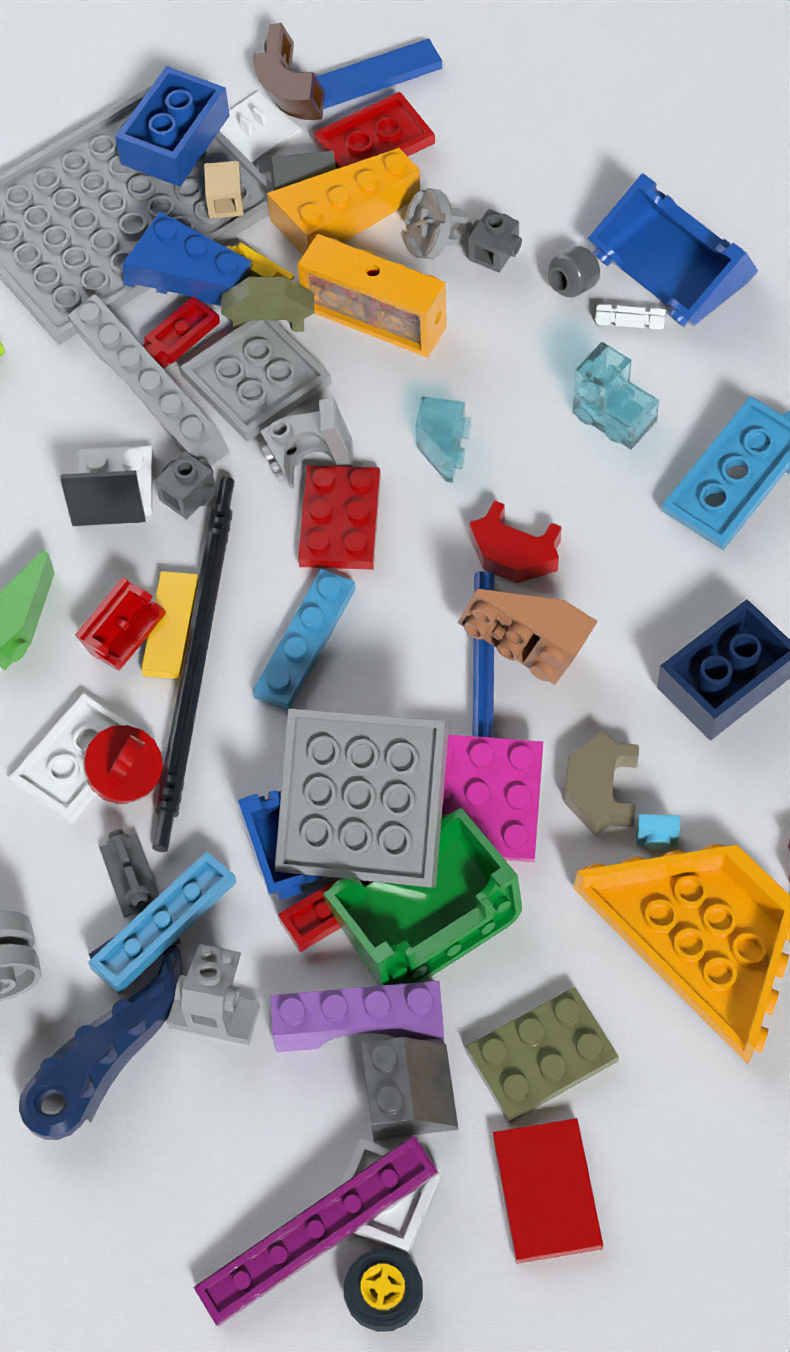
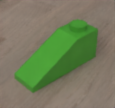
(22, 606)

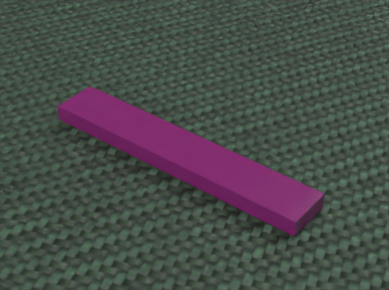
(315, 1230)

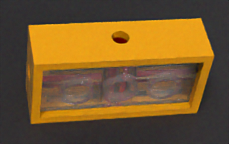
(374, 295)

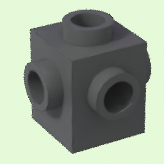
(494, 240)
(186, 484)

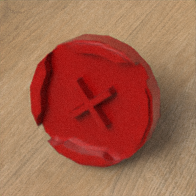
(122, 764)

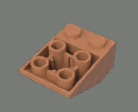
(529, 629)

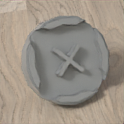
(431, 223)

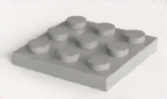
(255, 376)

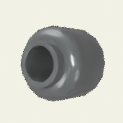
(574, 271)

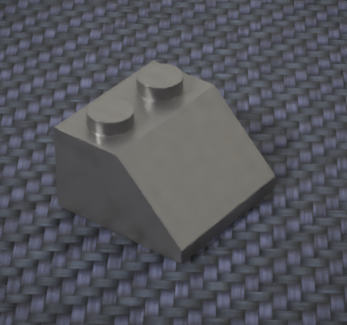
(408, 1087)

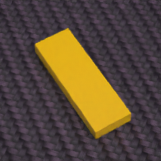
(168, 640)

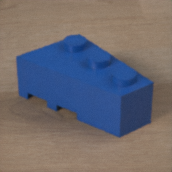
(183, 262)

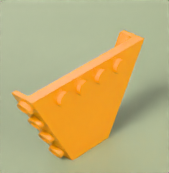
(705, 927)

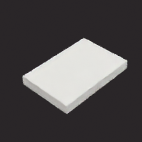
(54, 768)

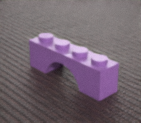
(317, 1017)

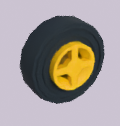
(385, 1273)

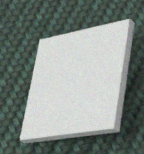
(258, 127)

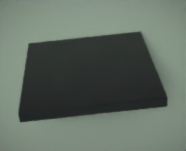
(103, 498)

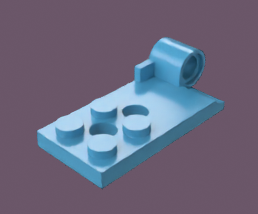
(752, 439)

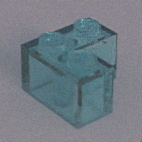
(610, 400)

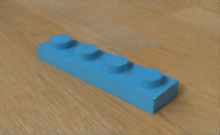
(304, 640)
(162, 922)

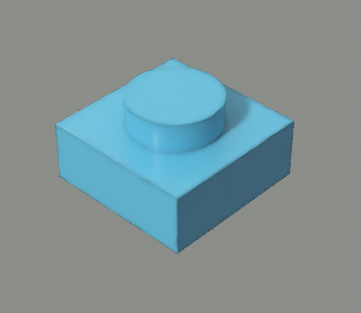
(658, 831)

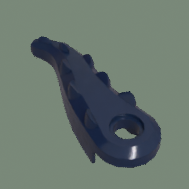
(97, 1054)

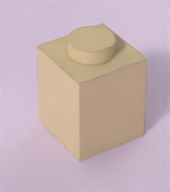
(223, 189)

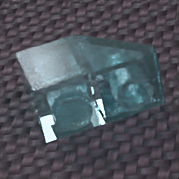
(440, 432)

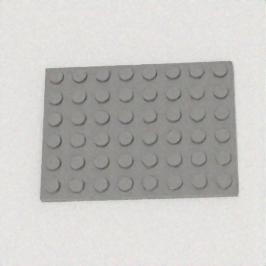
(80, 213)

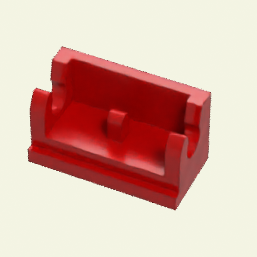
(120, 624)

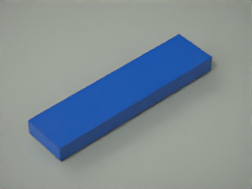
(379, 72)

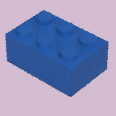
(172, 126)

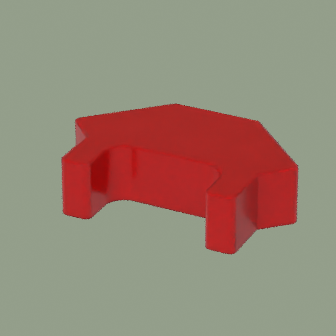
(512, 551)

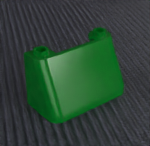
(419, 930)

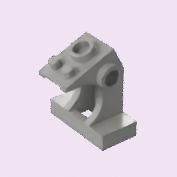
(306, 434)
(209, 1002)

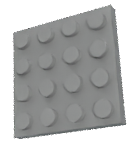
(362, 797)

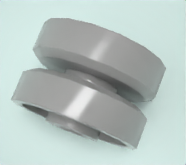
(18, 961)

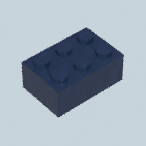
(727, 669)

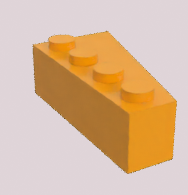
(344, 199)

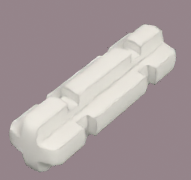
(630, 316)

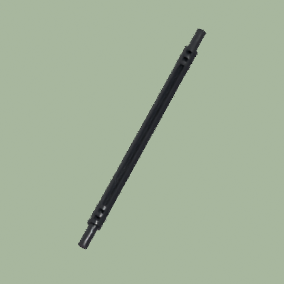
(193, 666)

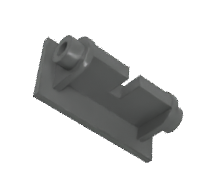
(129, 872)

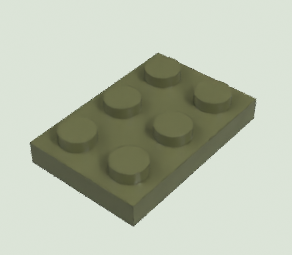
(541, 1054)

